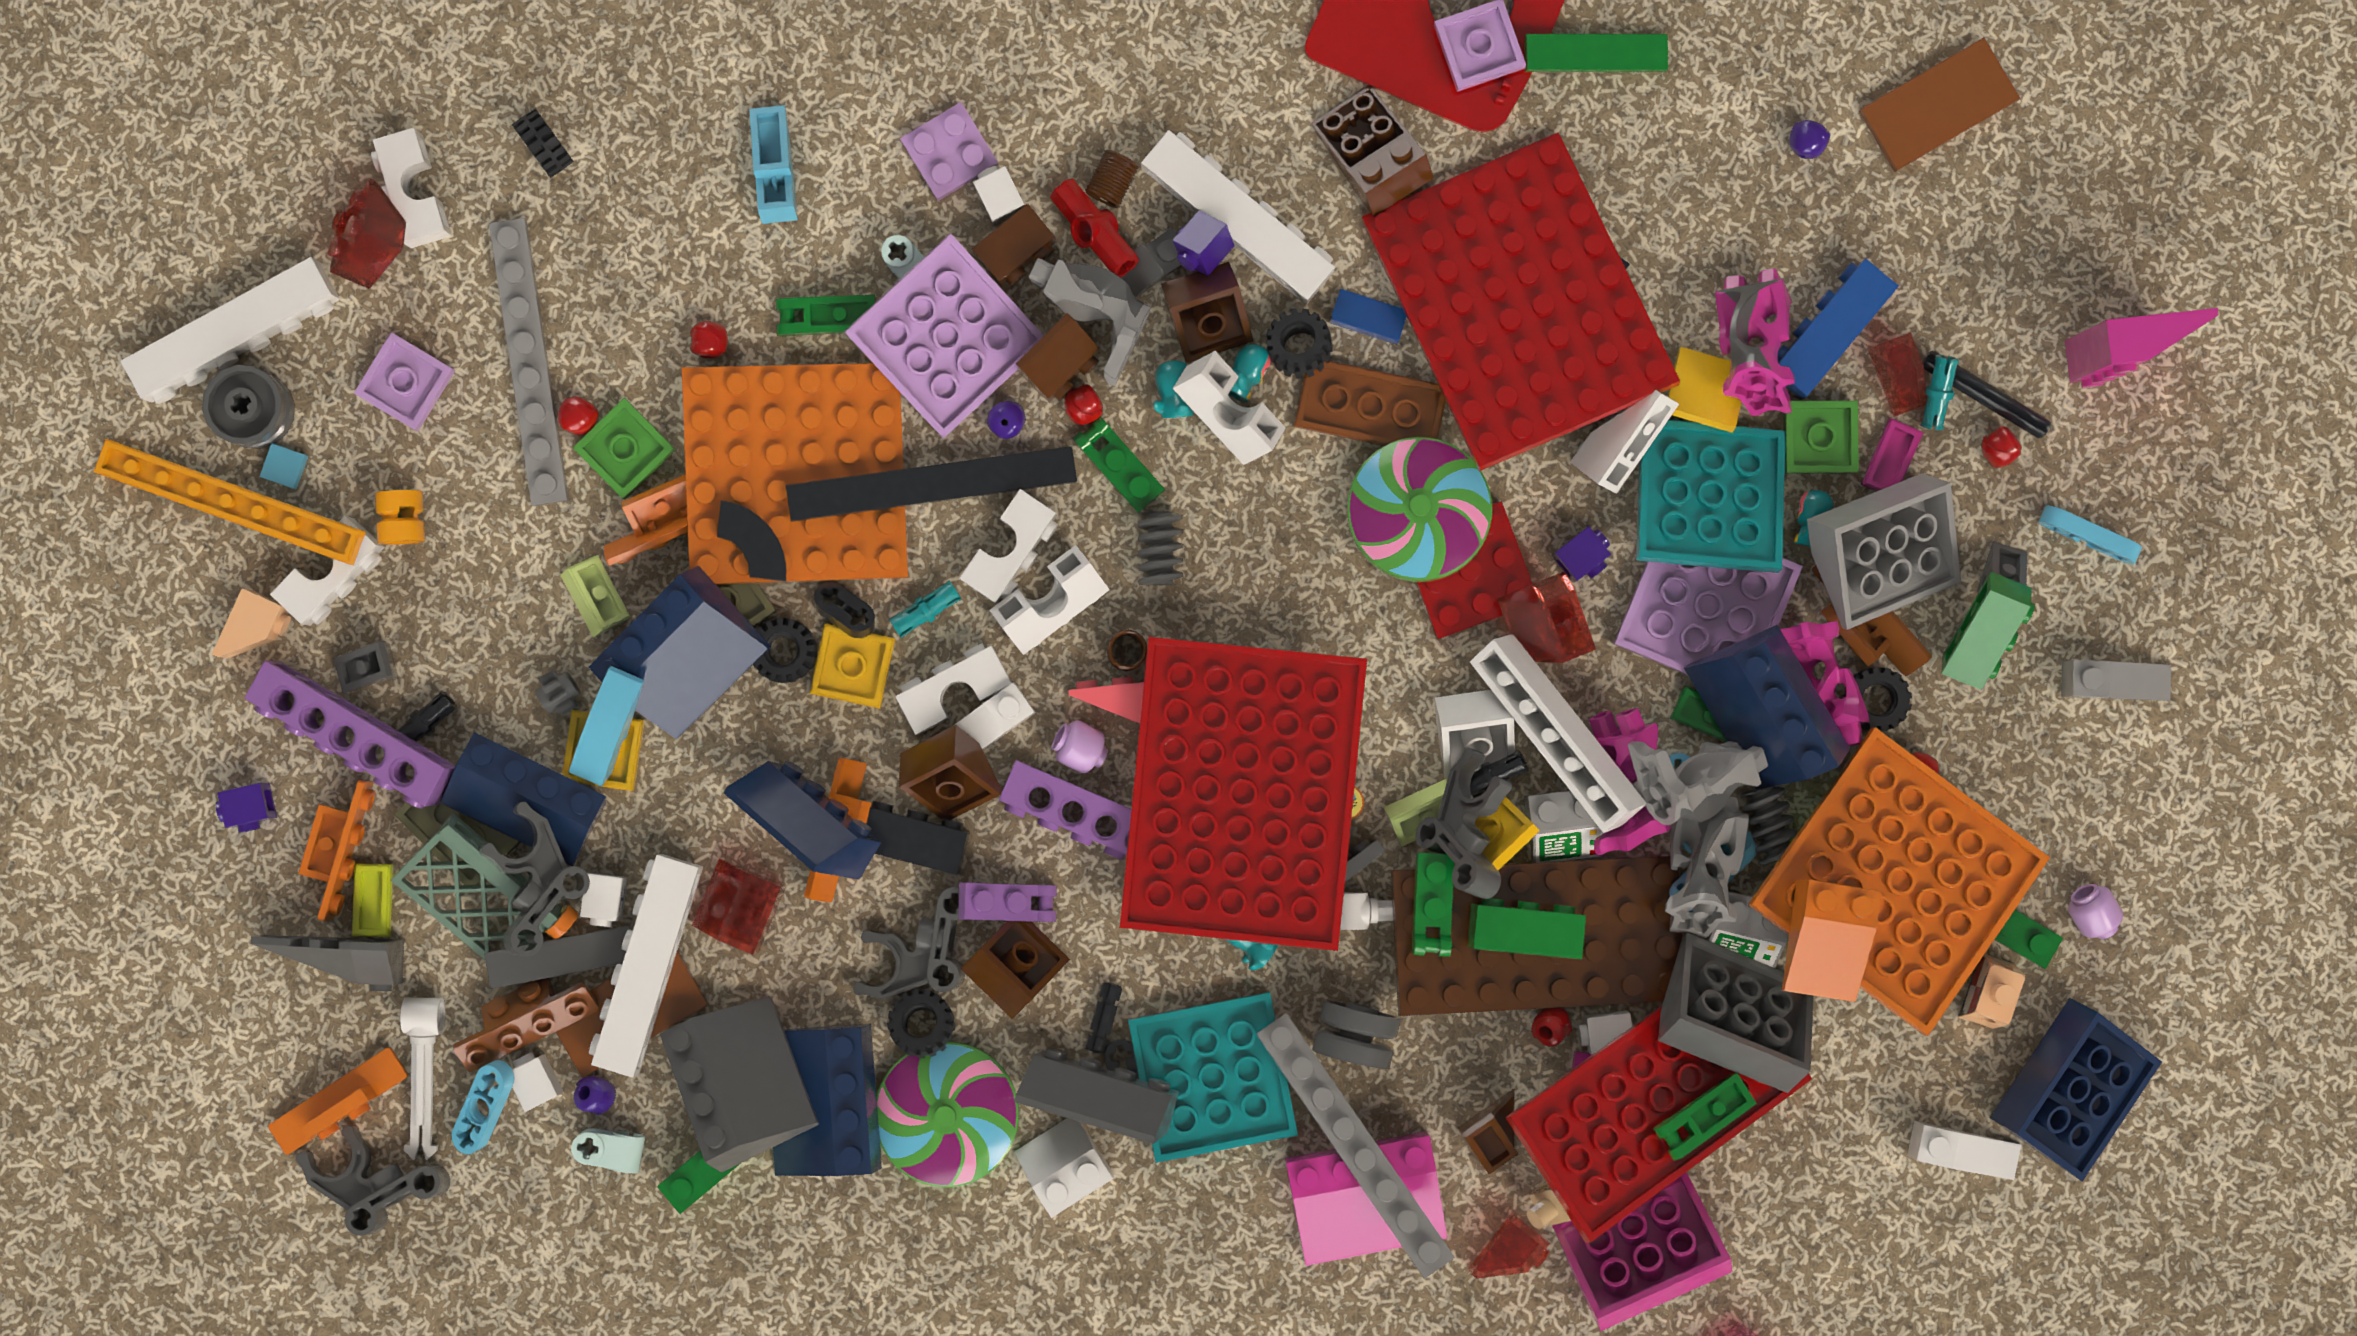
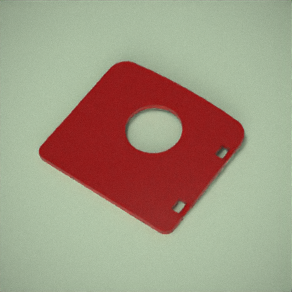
(1400, 54)

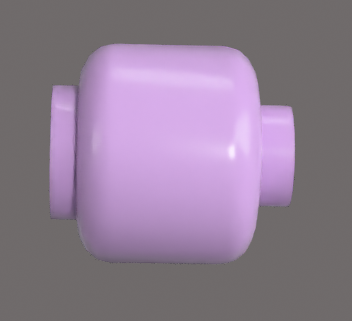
(1079, 746)
(2095, 911)

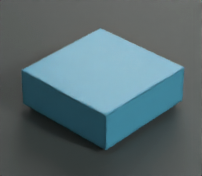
(283, 466)

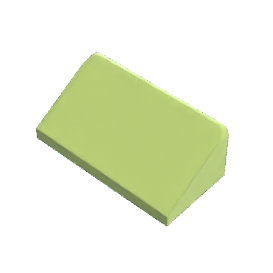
(595, 595)
(1411, 810)

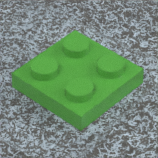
(1821, 437)
(624, 448)

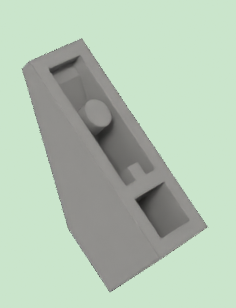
(2115, 680)

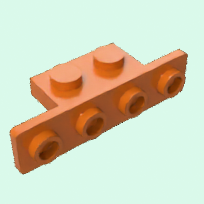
(655, 519)
(846, 790)
(332, 847)
(337, 1101)

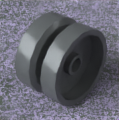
(248, 388)
(1357, 1029)

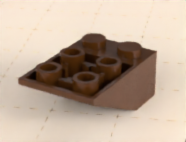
(1373, 150)

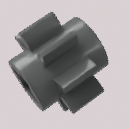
(557, 692)

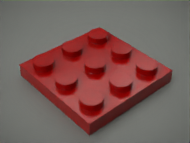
(1472, 592)

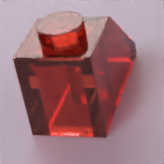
(1900, 373)
(1511, 1250)

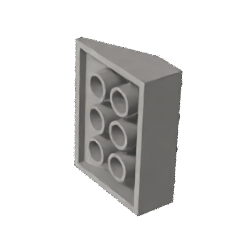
(1887, 548)

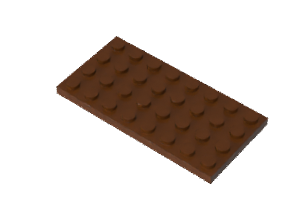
(1624, 947)

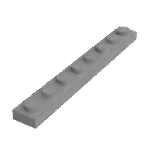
(529, 362)
(1355, 1146)

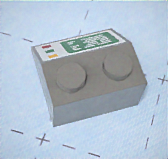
(1564, 828)
(1750, 934)

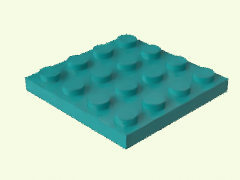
(1712, 498)
(1223, 1075)

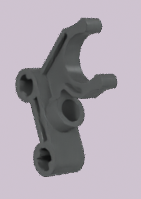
(1455, 827)
(545, 882)
(921, 966)
(377, 1193)

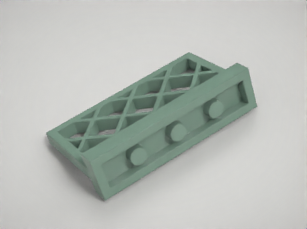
(466, 844)

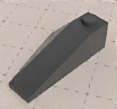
(354, 959)

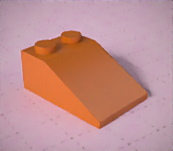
(1830, 939)

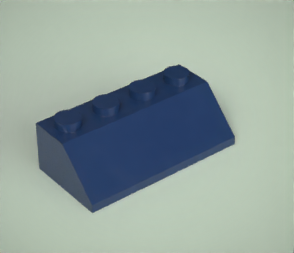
(495, 779)
(805, 819)

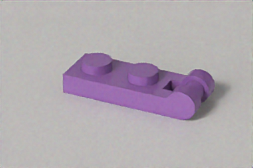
(1006, 902)

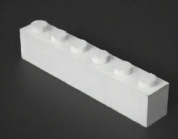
(1252, 225)
(230, 331)
(1558, 733)
(646, 965)

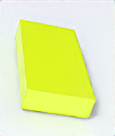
(372, 900)

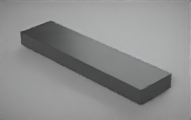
(557, 957)

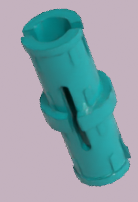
(1939, 392)
(925, 609)

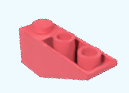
(1120, 698)

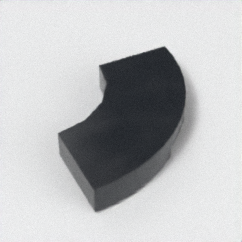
(755, 541)

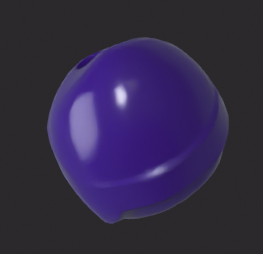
(1808, 139)
(1013, 413)
(594, 1095)

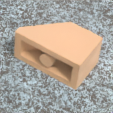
(252, 623)

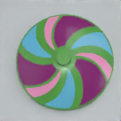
(1419, 509)
(947, 1115)

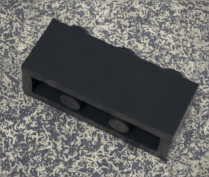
(918, 840)

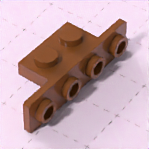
(1879, 636)
(523, 1019)

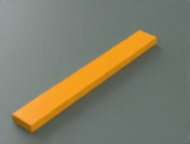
(229, 502)

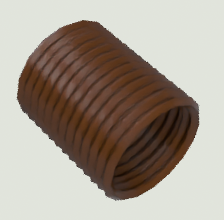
(1112, 178)
(1137, 636)

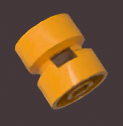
(397, 530)

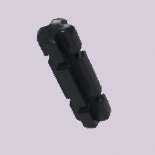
(1103, 1017)

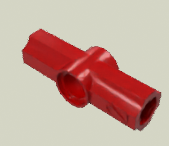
(1094, 228)

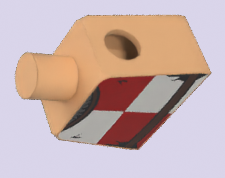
(1992, 992)

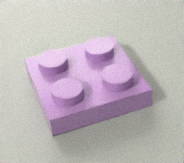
(1479, 44)
(949, 151)
(404, 381)

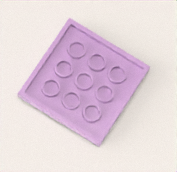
(945, 335)
(1699, 610)

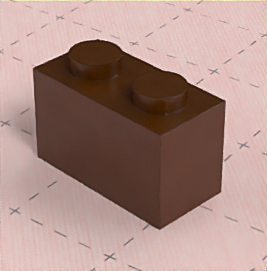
(1015, 246)

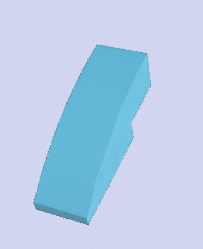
(773, 164)
(606, 726)

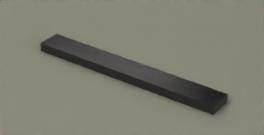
(930, 484)

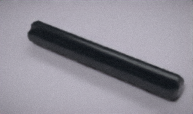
(1994, 399)

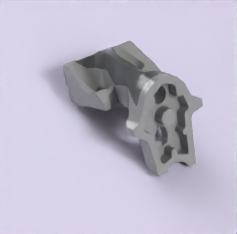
(1093, 295)
(1699, 784)
(1702, 892)

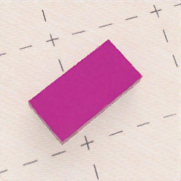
(1891, 455)

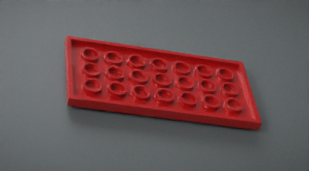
(1598, 1121)

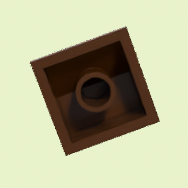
(1207, 312)
(1059, 359)
(948, 774)
(1015, 965)

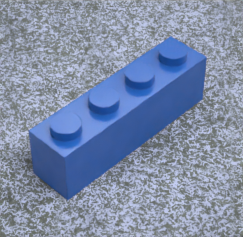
(1835, 326)

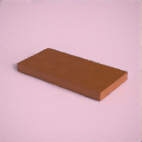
(1939, 104)
(1369, 405)
(679, 1001)

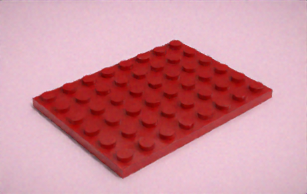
(1520, 301)
(1243, 793)

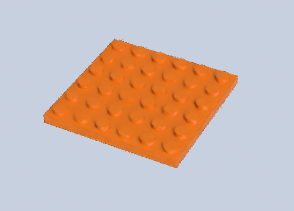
(785, 426)
(1935, 854)

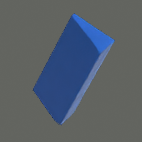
(1368, 316)

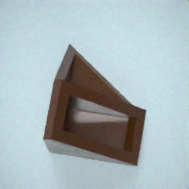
(1491, 1134)

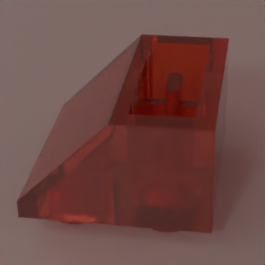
(366, 236)
(1548, 620)
(738, 906)

